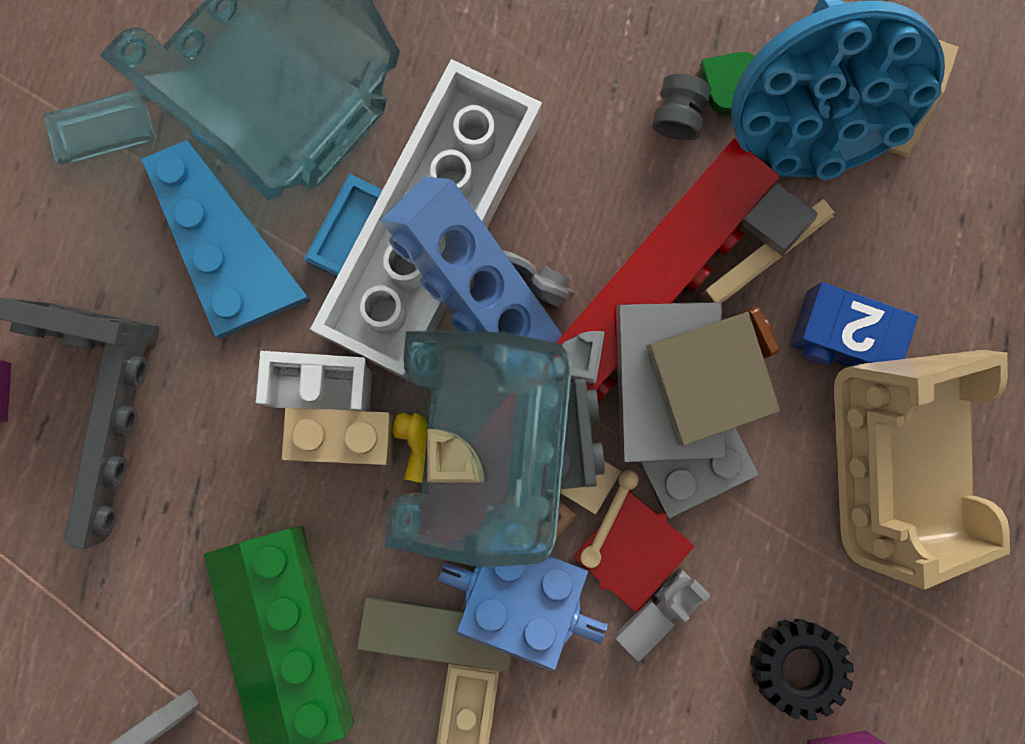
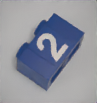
(850, 328)

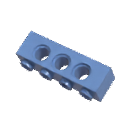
(438, 210)

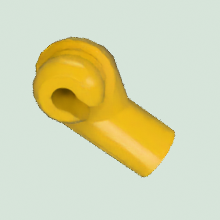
(414, 430)

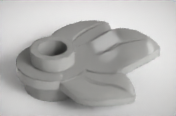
(547, 284)

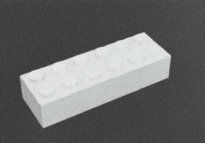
(468, 134)

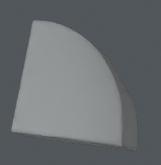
(585, 355)

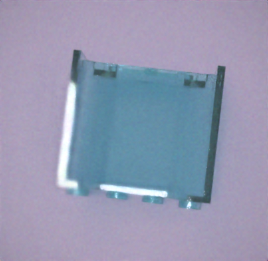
(267, 83)

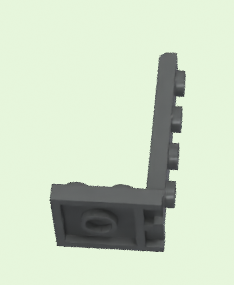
(112, 408)

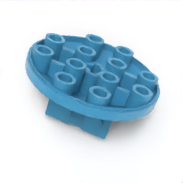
(838, 88)

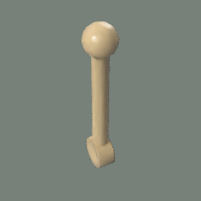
(591, 554)

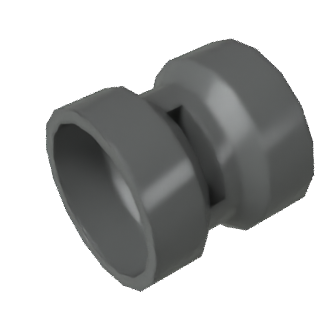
(681, 108)

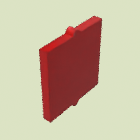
(637, 552)

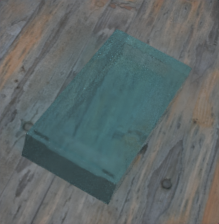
(98, 127)

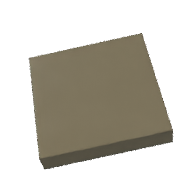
(713, 378)

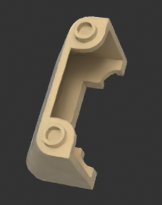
(911, 466)

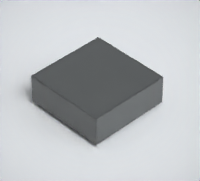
(779, 219)

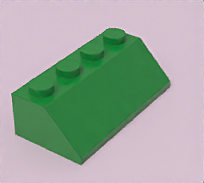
(279, 640)

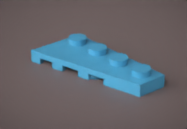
(222, 250)

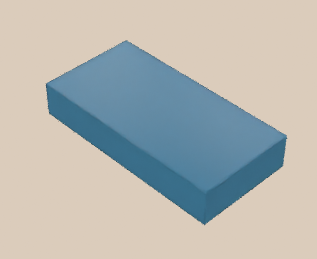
(343, 225)

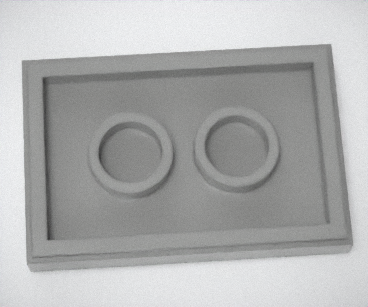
(643, 416)

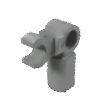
(676, 598)

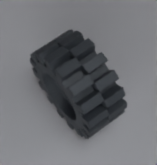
(831, 676)

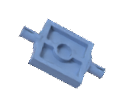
(524, 608)

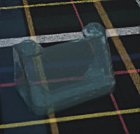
(512, 408)

